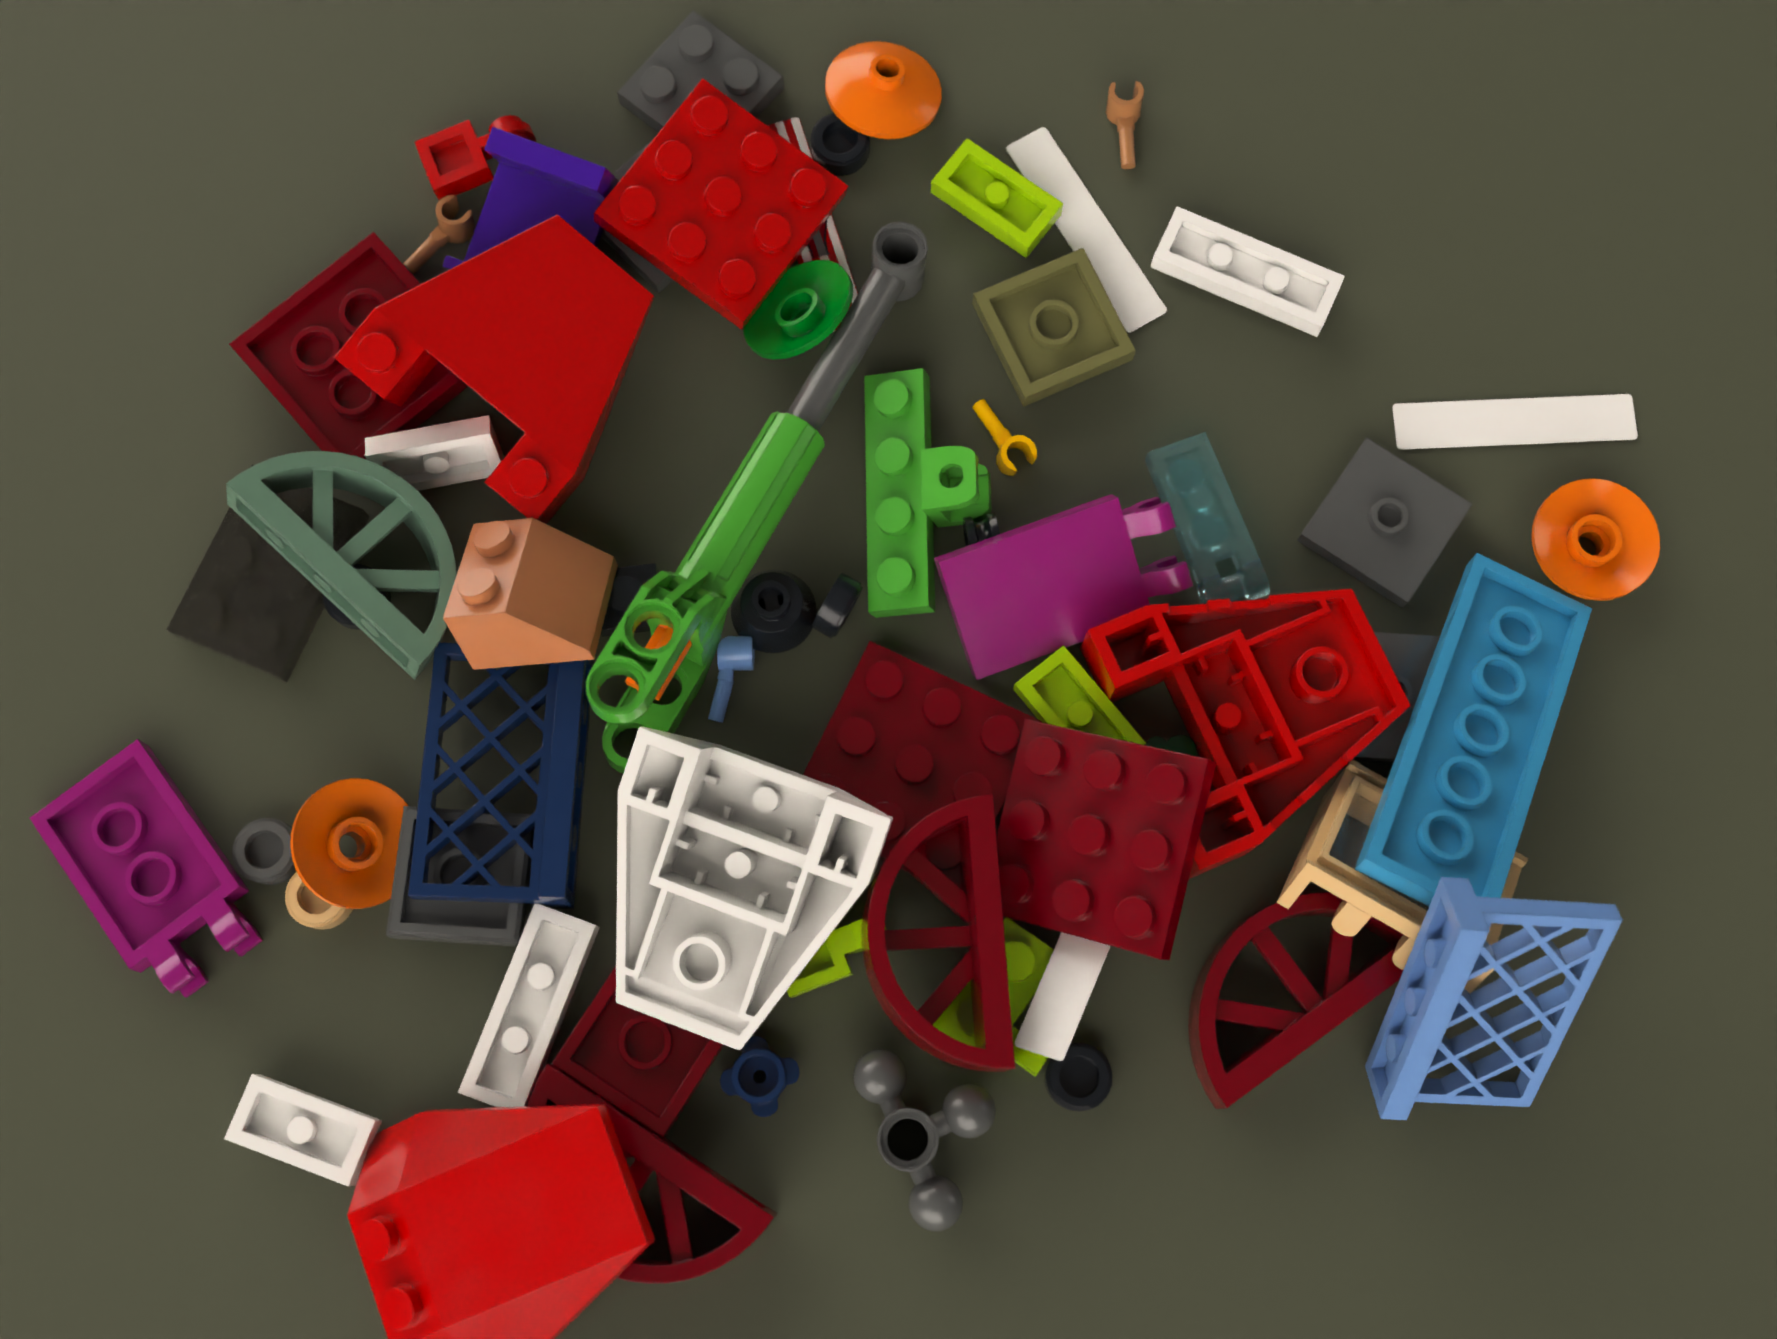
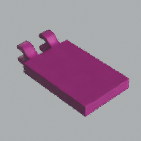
(1054, 581)
(146, 866)

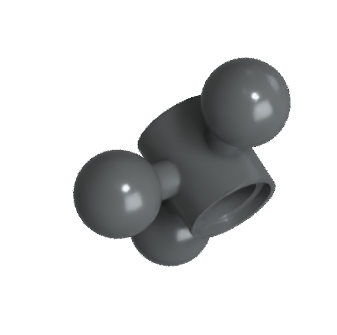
(966, 1111)

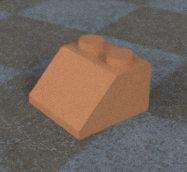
(528, 595)

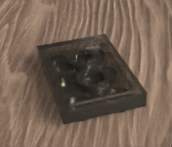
(251, 599)

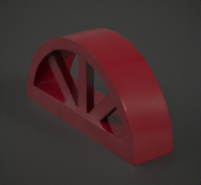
(984, 936)
(1293, 1030)
(675, 1172)

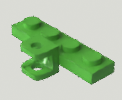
(911, 490)

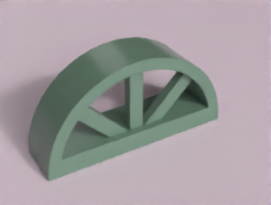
(332, 572)

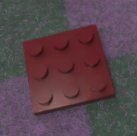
(297, 343)
(915, 745)
(1100, 836)

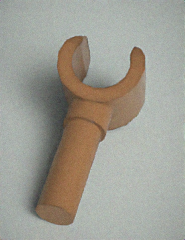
(1124, 115)
(447, 231)

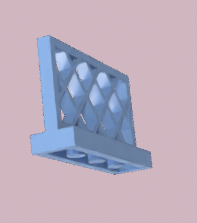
(1434, 997)

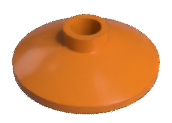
(883, 90)
(1616, 524)
(368, 815)

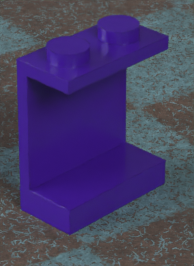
(534, 186)

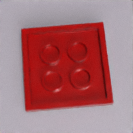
(721, 203)

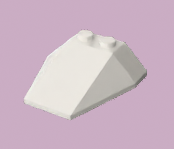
(729, 880)

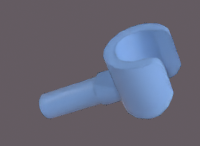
(733, 654)

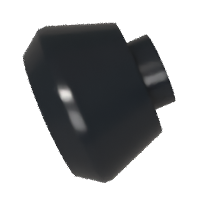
(776, 627)

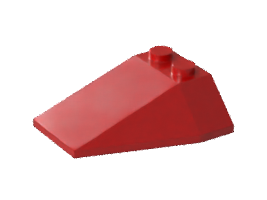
(495, 1220)

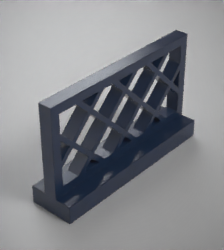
(558, 791)

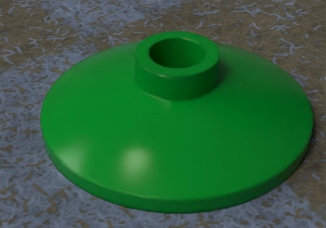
(800, 310)

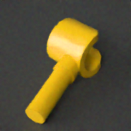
(1004, 439)

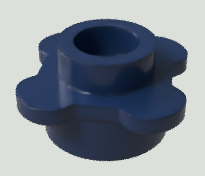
(741, 1080)

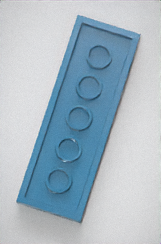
(1476, 735)

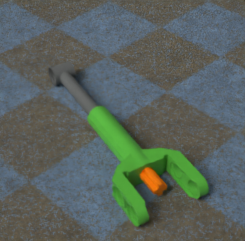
(691, 604)

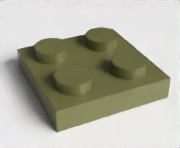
(1053, 327)

